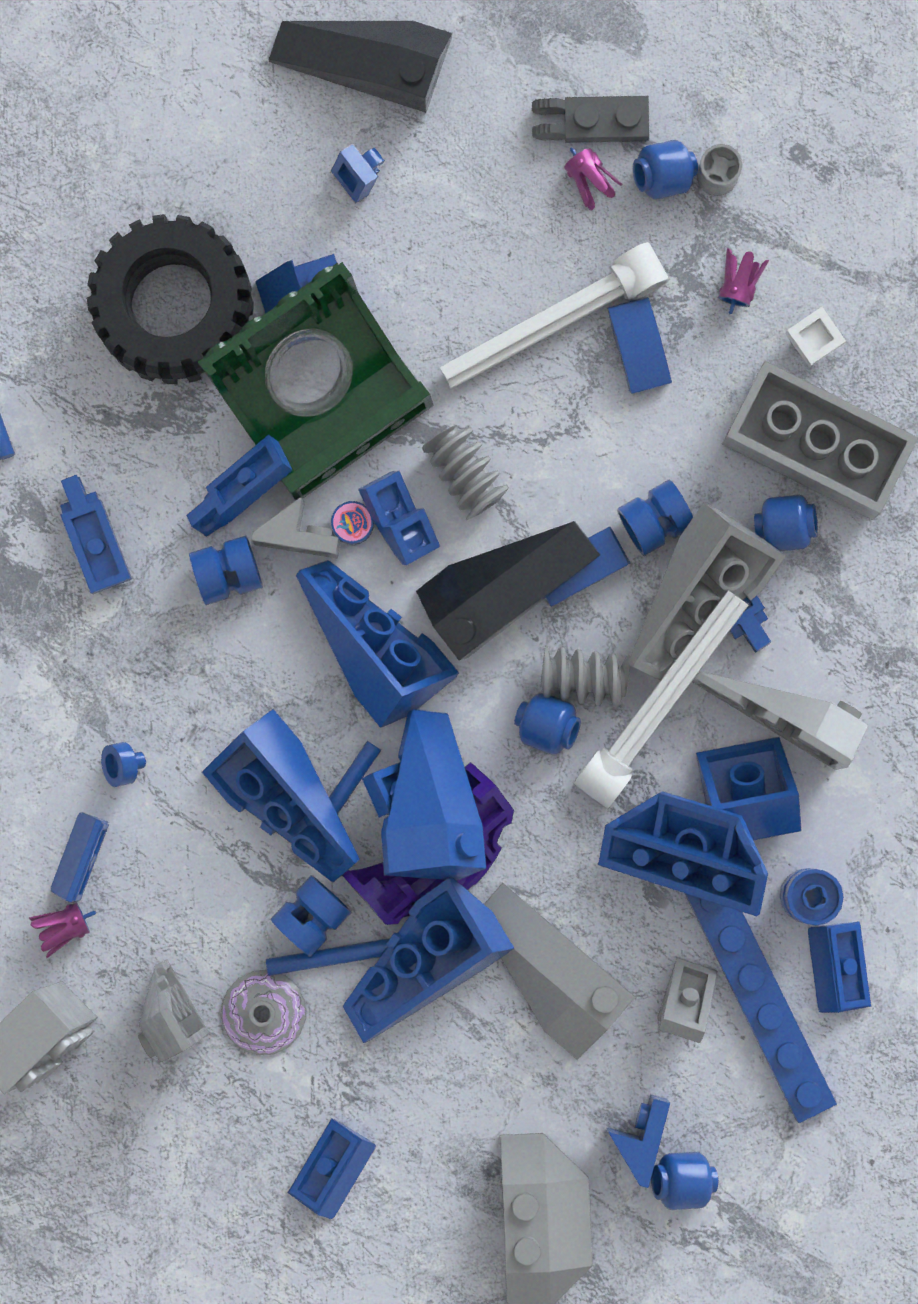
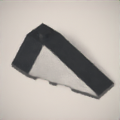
(374, 57)

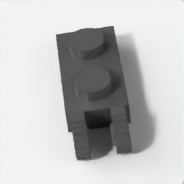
(594, 119)

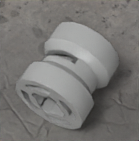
(722, 162)

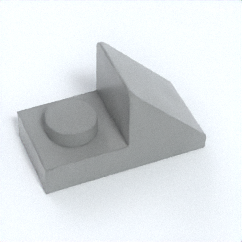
(285, 534)
(687, 1000)

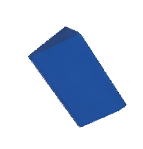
(79, 857)
(839, 967)
(332, 1169)

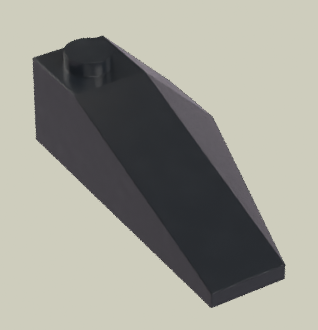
(492, 590)

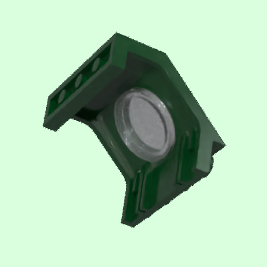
(317, 379)

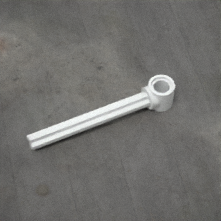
(632, 275)
(610, 769)

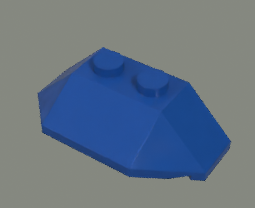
(688, 850)

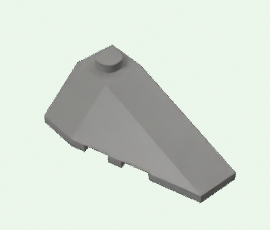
(707, 561)

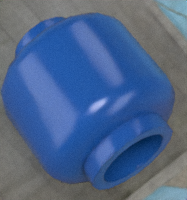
(665, 169)
(787, 522)
(547, 724)
(684, 1181)

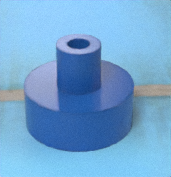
(121, 764)

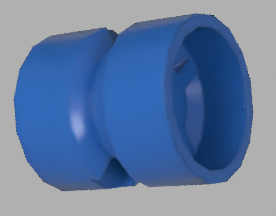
(656, 517)
(240, 569)
(811, 896)
(322, 904)

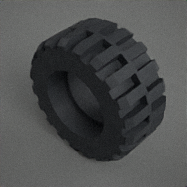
(138, 255)

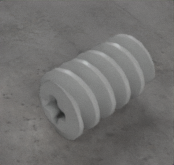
(464, 470)
(584, 677)

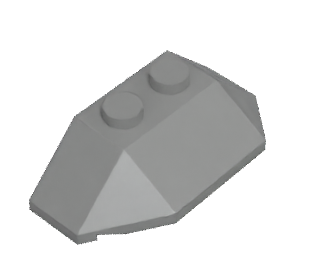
(543, 1219)

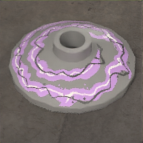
(285, 1007)

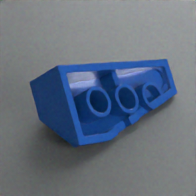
(379, 657)
(277, 783)
(433, 812)
(434, 951)

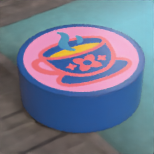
(352, 523)

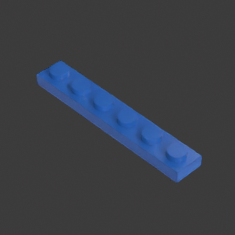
(764, 1008)

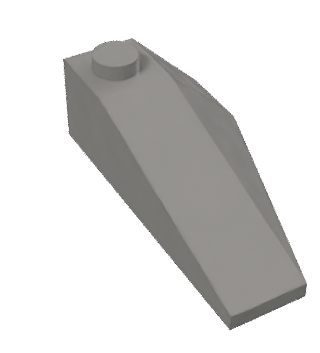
(811, 724)
(560, 983)
(168, 1016)

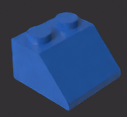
(753, 783)

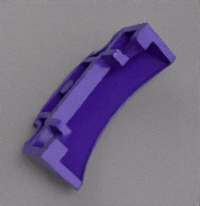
(395, 895)

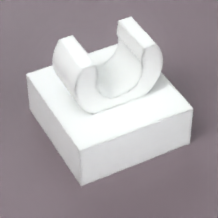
(815, 337)

